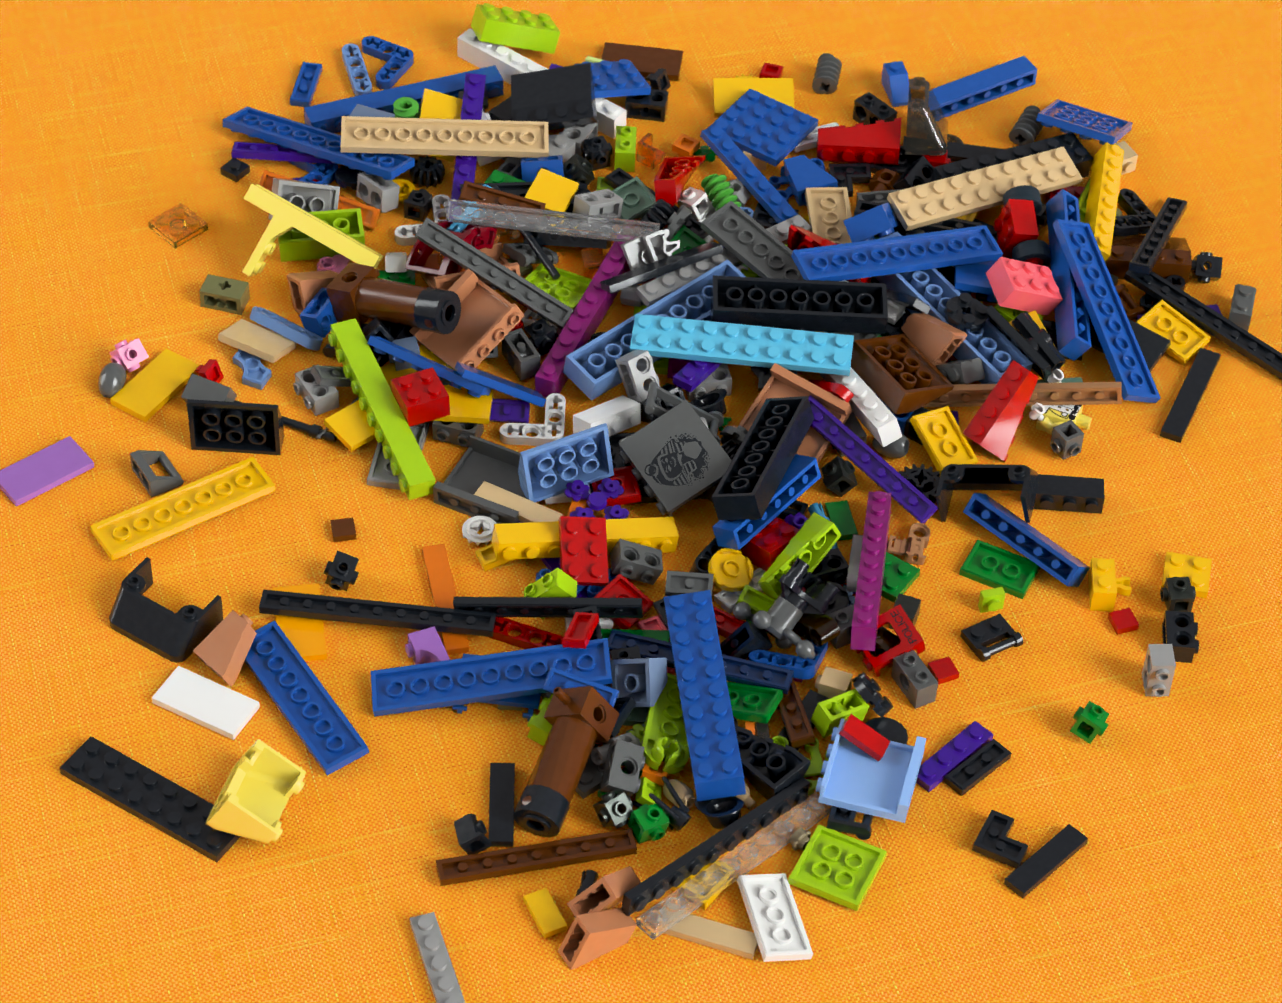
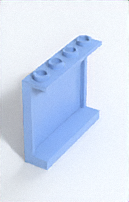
(867, 785)

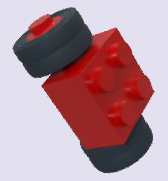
(1018, 227)

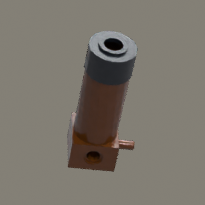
(362, 295)
(578, 722)

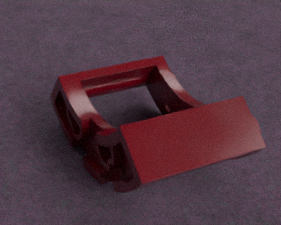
(475, 235)

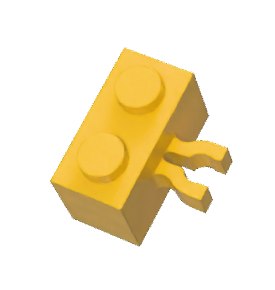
(1104, 585)

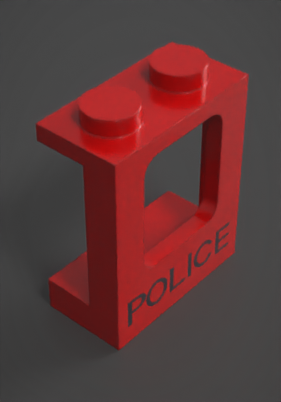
(907, 634)

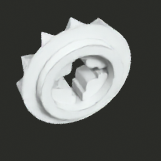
(472, 526)

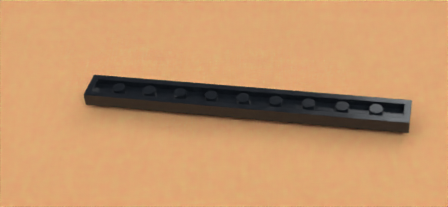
(1209, 320)
(377, 613)
(714, 847)

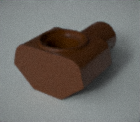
(883, 180)

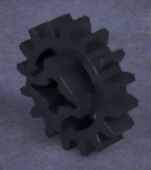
(923, 480)

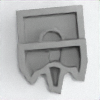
(648, 249)

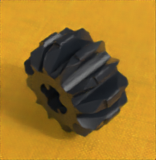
(427, 171)
(659, 213)

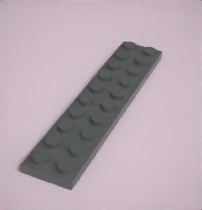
(756, 247)

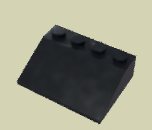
(555, 96)
(235, 427)

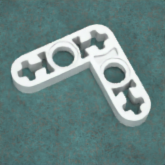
(409, 230)
(543, 431)

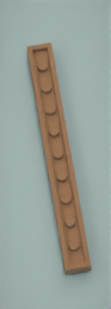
(1045, 393)

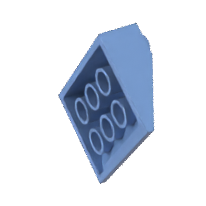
(579, 456)

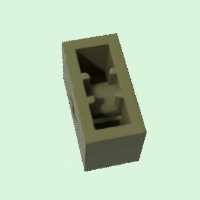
(224, 294)

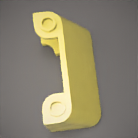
(256, 794)

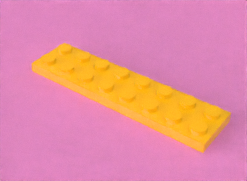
(182, 508)

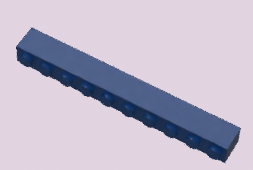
(329, 114)
(1070, 314)

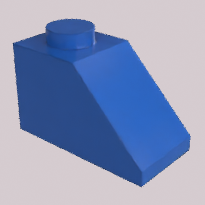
(896, 83)

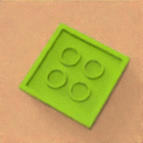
(566, 289)
(837, 867)

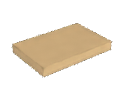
(257, 341)

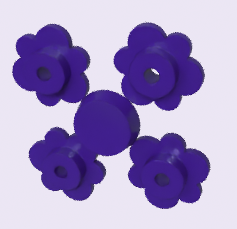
(597, 500)

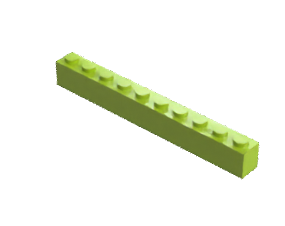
(382, 409)

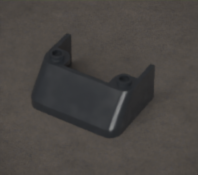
(987, 478)
(157, 627)

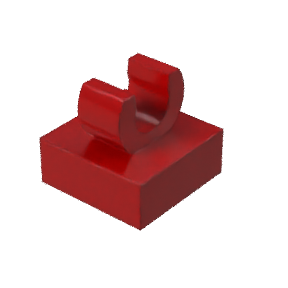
(210, 371)

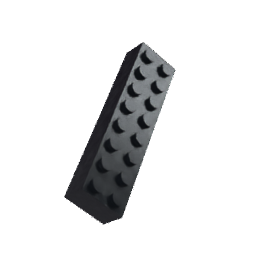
(1074, 148)
(800, 304)
(763, 458)

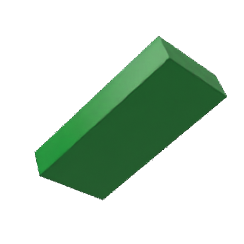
(841, 516)

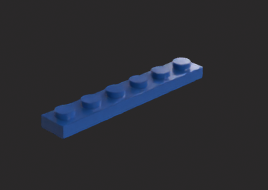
(421, 363)

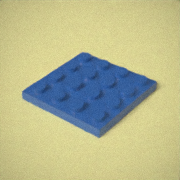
(1084, 122)
(765, 126)

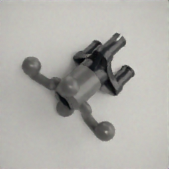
(789, 609)

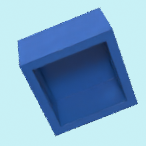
(871, 222)

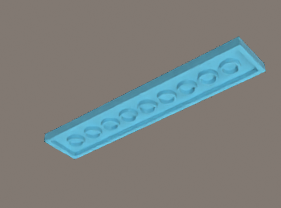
(742, 344)

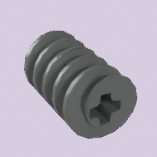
(826, 74)
(1026, 127)

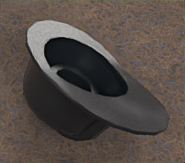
(712, 401)
(721, 811)

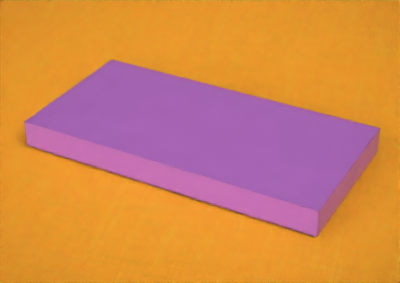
(44, 470)

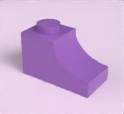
(425, 646)

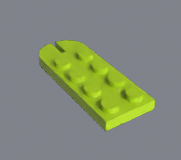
(665, 731)

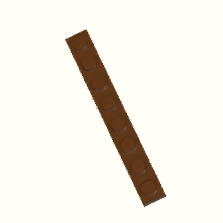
(536, 857)

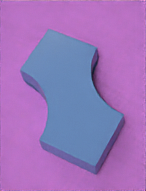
(254, 371)

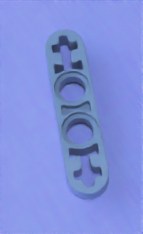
(356, 71)
(286, 328)

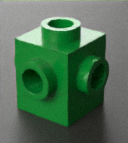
(1089, 722)
(648, 823)

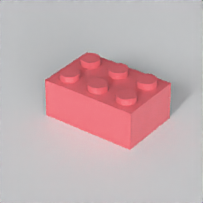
(1024, 286)

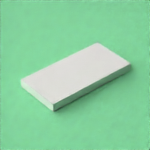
(205, 702)
(774, 917)

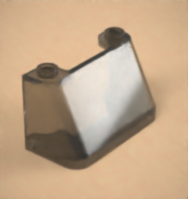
(925, 121)

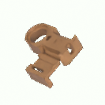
(913, 546)

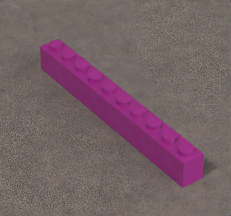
(581, 323)
(871, 571)

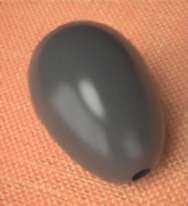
(111, 379)
(895, 449)

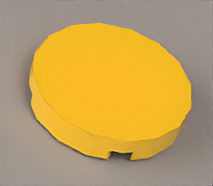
(730, 569)

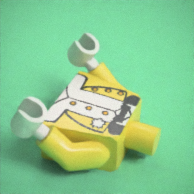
(1054, 415)

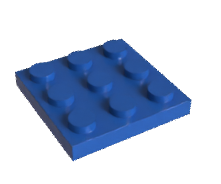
(617, 79)

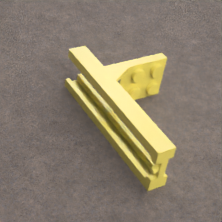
(289, 216)

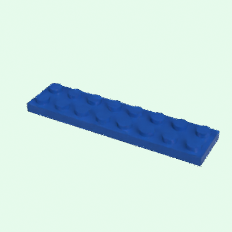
(303, 700)

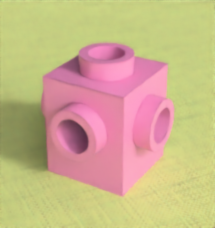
(129, 354)

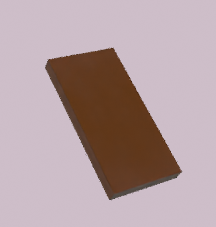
(646, 59)

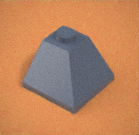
(640, 679)

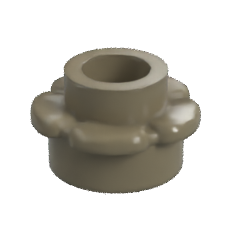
(800, 839)

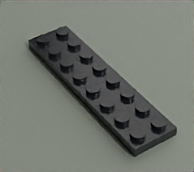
(147, 796)

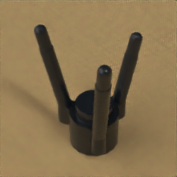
(677, 816)

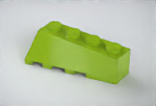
(808, 545)

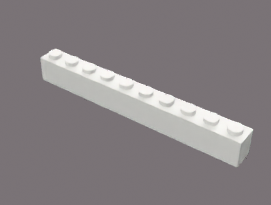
(511, 63)

